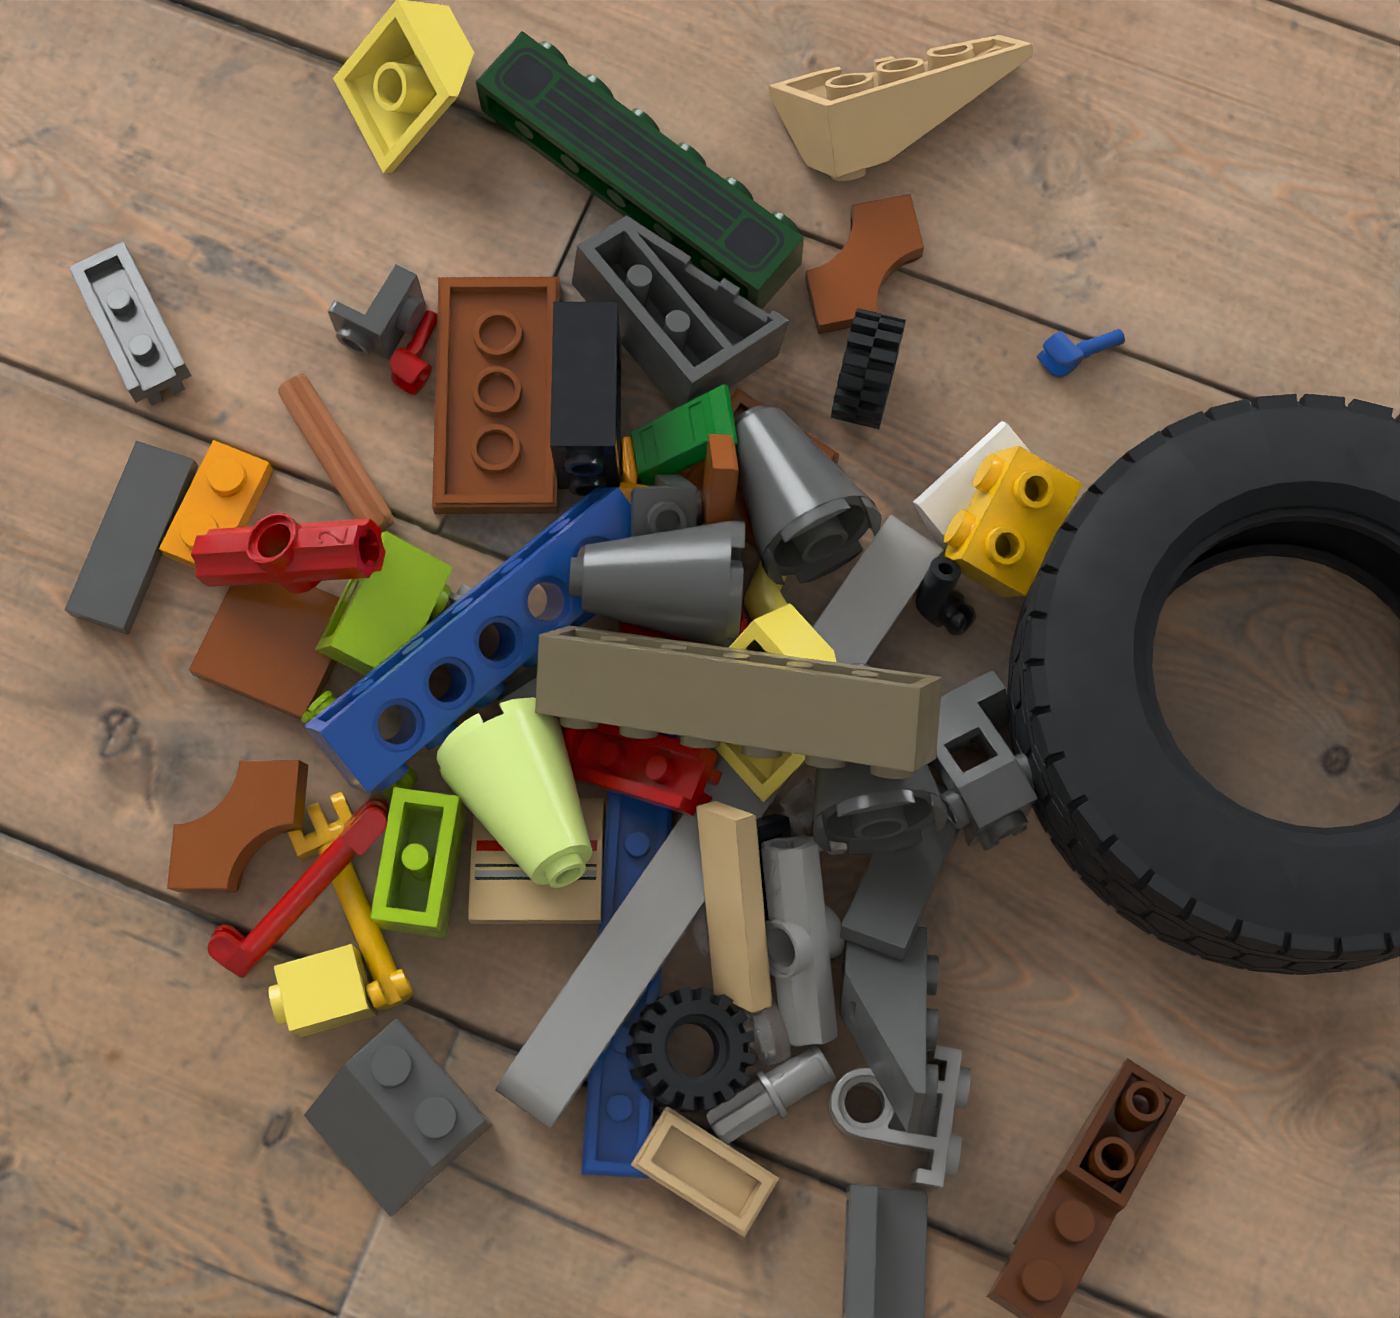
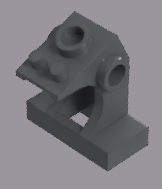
(997, 794)

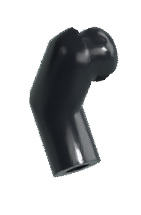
(940, 601)

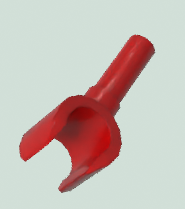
(407, 367)

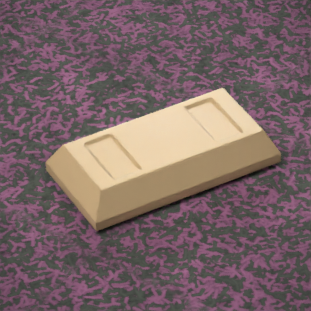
(705, 1171)

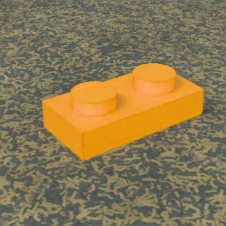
(218, 498)

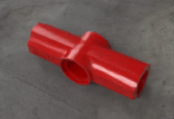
(289, 553)

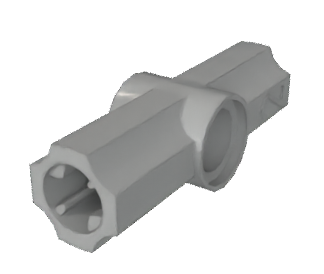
(801, 939)

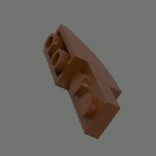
(1086, 1194)

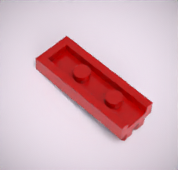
(643, 769)

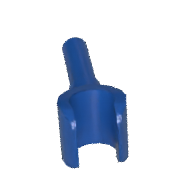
(1063, 356)

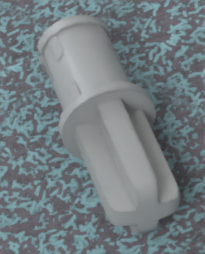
(770, 1094)

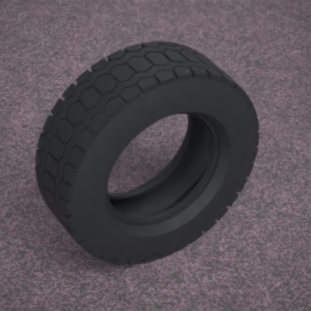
(1084, 701)

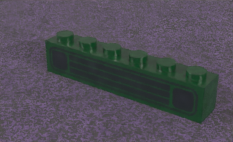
(639, 169)

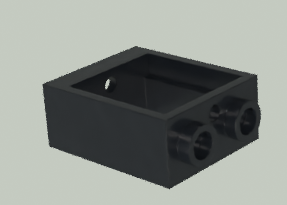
(586, 396)

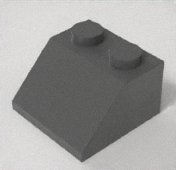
(396, 1116)

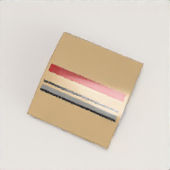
(506, 895)

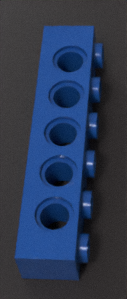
(349, 725)

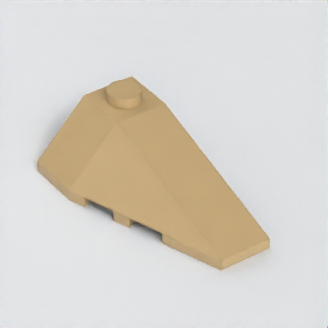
(872, 116)

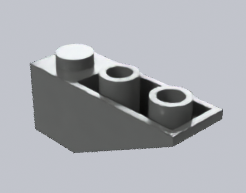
(890, 1021)

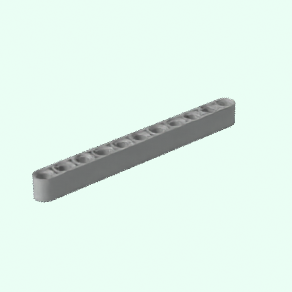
(672, 886)

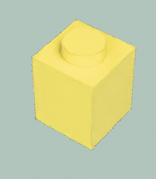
(321, 991)

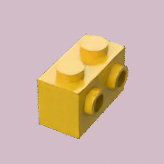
(1010, 520)

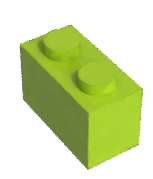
(387, 608)
(419, 863)

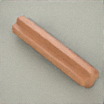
(334, 451)

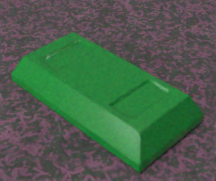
(681, 435)

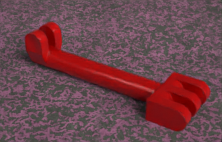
(242, 953)

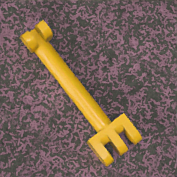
(389, 984)

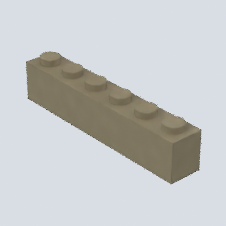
(740, 698)

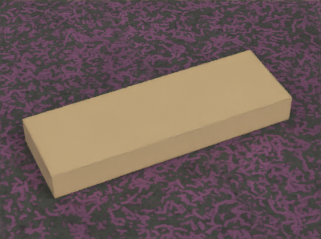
(734, 905)

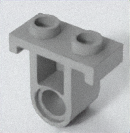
(935, 1123)

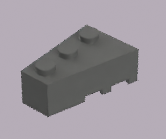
(673, 316)

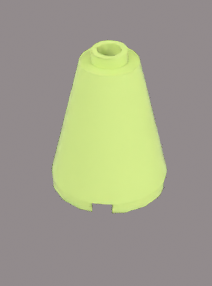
(521, 789)

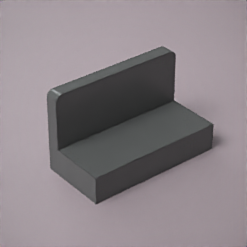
(884, 1253)

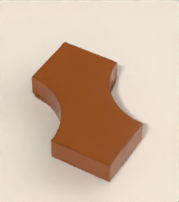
(880, 242)
(217, 847)

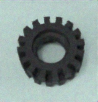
(867, 368)
(729, 1043)

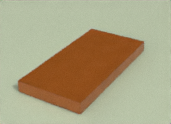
(494, 396)

